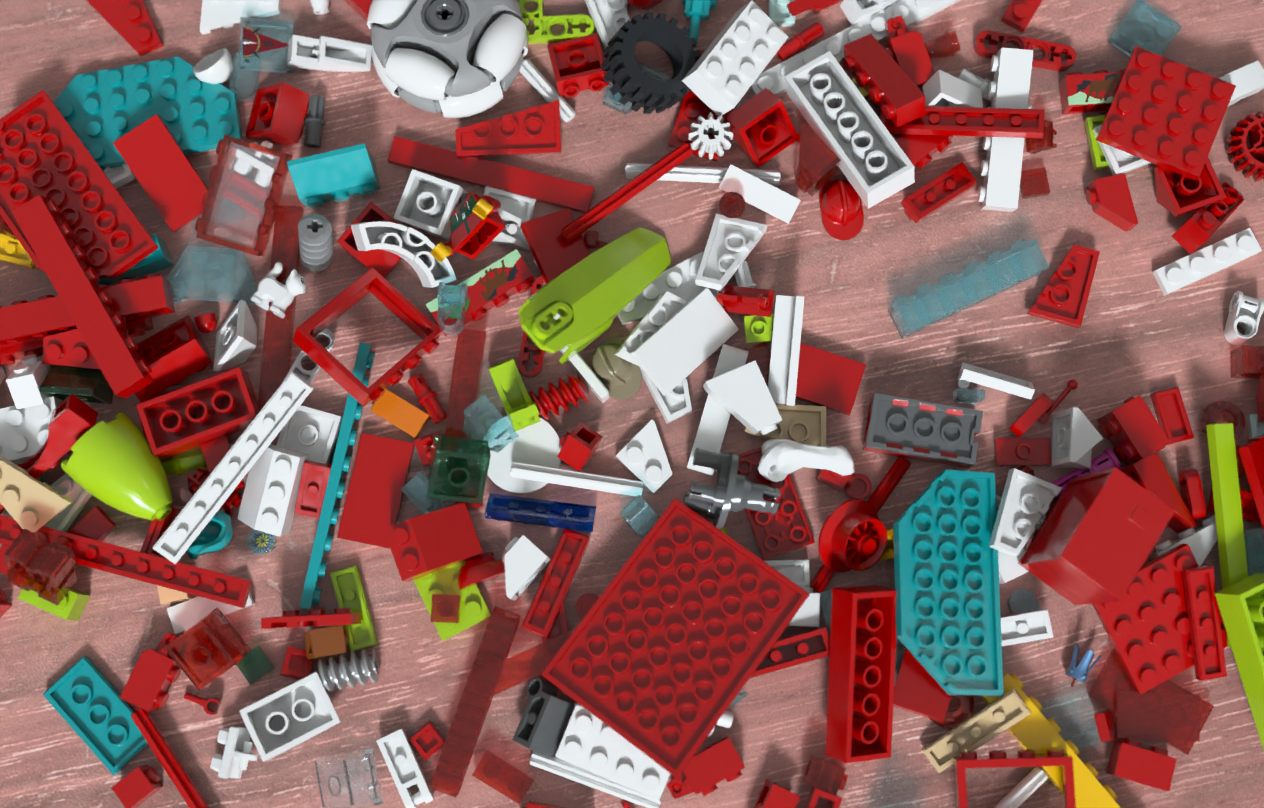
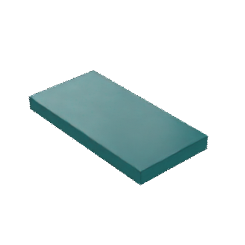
(97, 714)

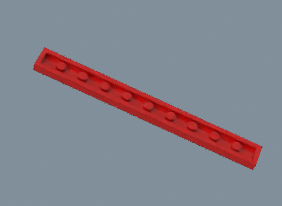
(142, 566)

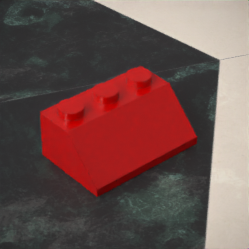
(172, 356)

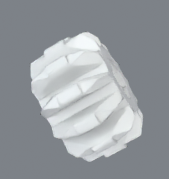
(701, 140)

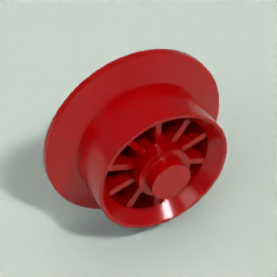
(852, 537)

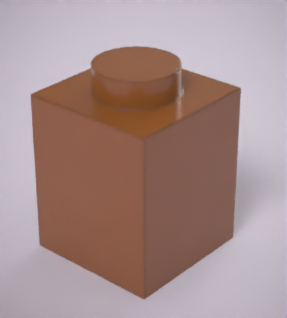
(326, 642)

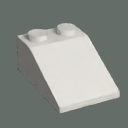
(289, 717)

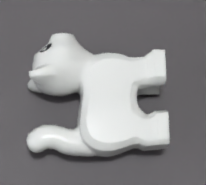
(273, 291)

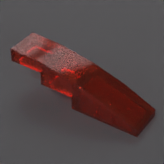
(465, 379)

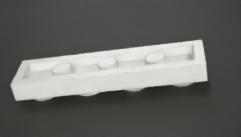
(1207, 261)

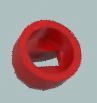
(206, 323)

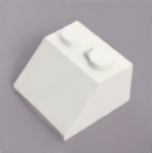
(522, 565)

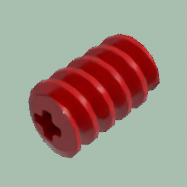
(559, 396)

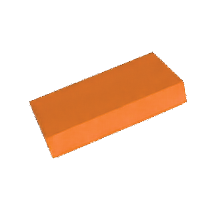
(400, 413)

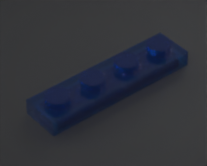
(540, 512)

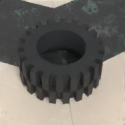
(627, 76)

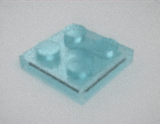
(1144, 28)

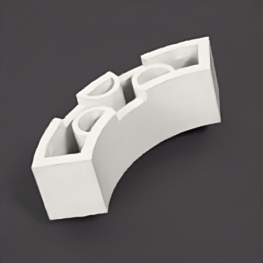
(407, 244)

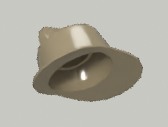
(617, 375)

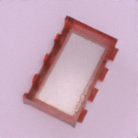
(243, 195)

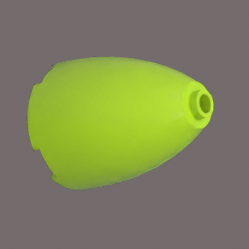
(119, 469)

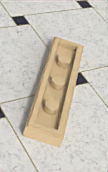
(977, 729)

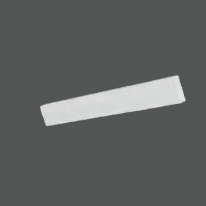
(232, 468)

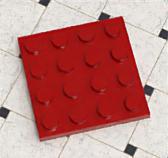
(1166, 113)
(1152, 621)

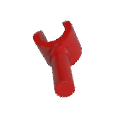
(202, 702)

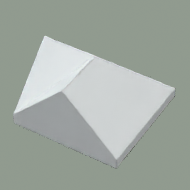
(235, 338)
(1072, 439)

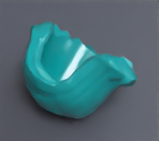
(213, 537)

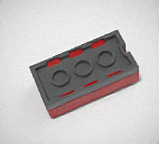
(922, 430)

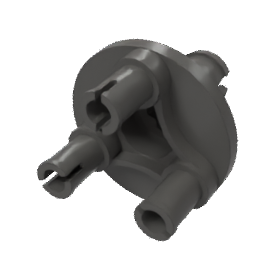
(731, 490)

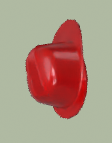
(841, 210)

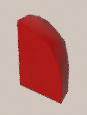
(479, 569)

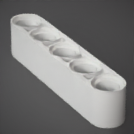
(715, 416)

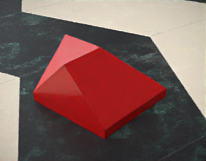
(1184, 194)

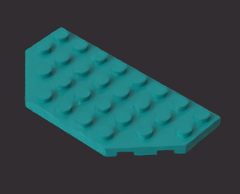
(117, 100)
(951, 583)

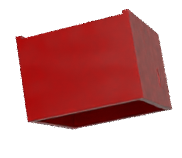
(1096, 537)

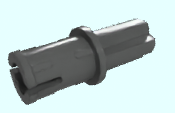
(314, 122)

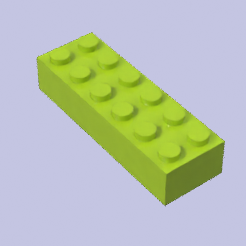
(1244, 622)

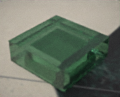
(255, 665)

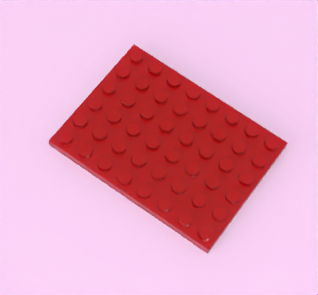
(675, 637)

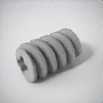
(315, 242)
(349, 671)

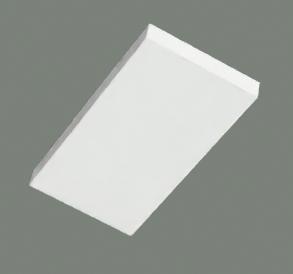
(684, 341)

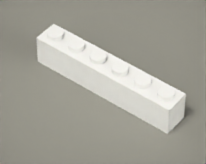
(1005, 154)

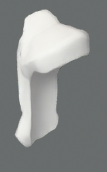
(786, 456)

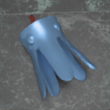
(1081, 671)

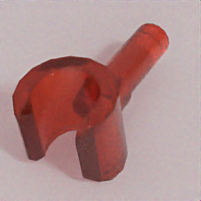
(592, 241)

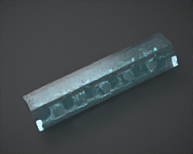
(968, 287)

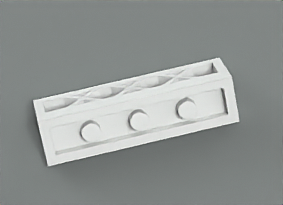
(785, 348)

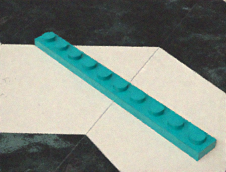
(335, 486)

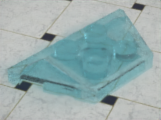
(212, 275)

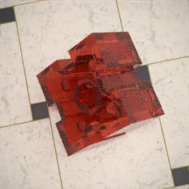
(41, 565)

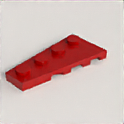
(518, 133)

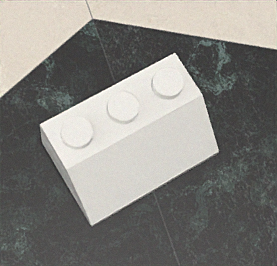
(272, 490)

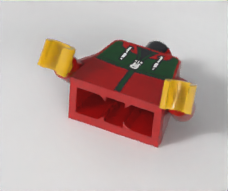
(471, 227)

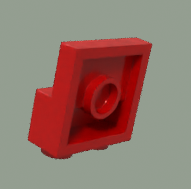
(577, 65)

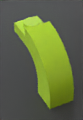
(513, 394)

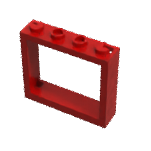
(395, 302)
(1025, 758)

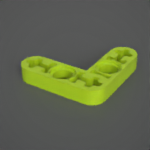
(543, 24)

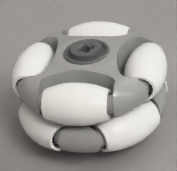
(448, 52)

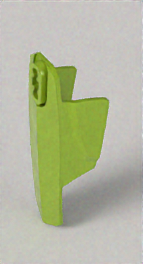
(593, 292)

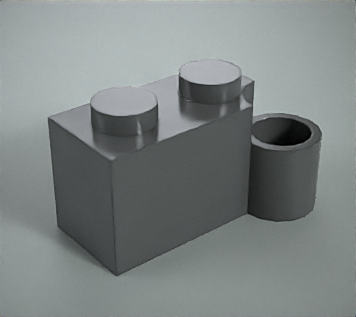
(543, 717)

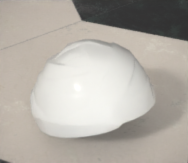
(214, 67)

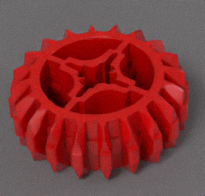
(1242, 155)

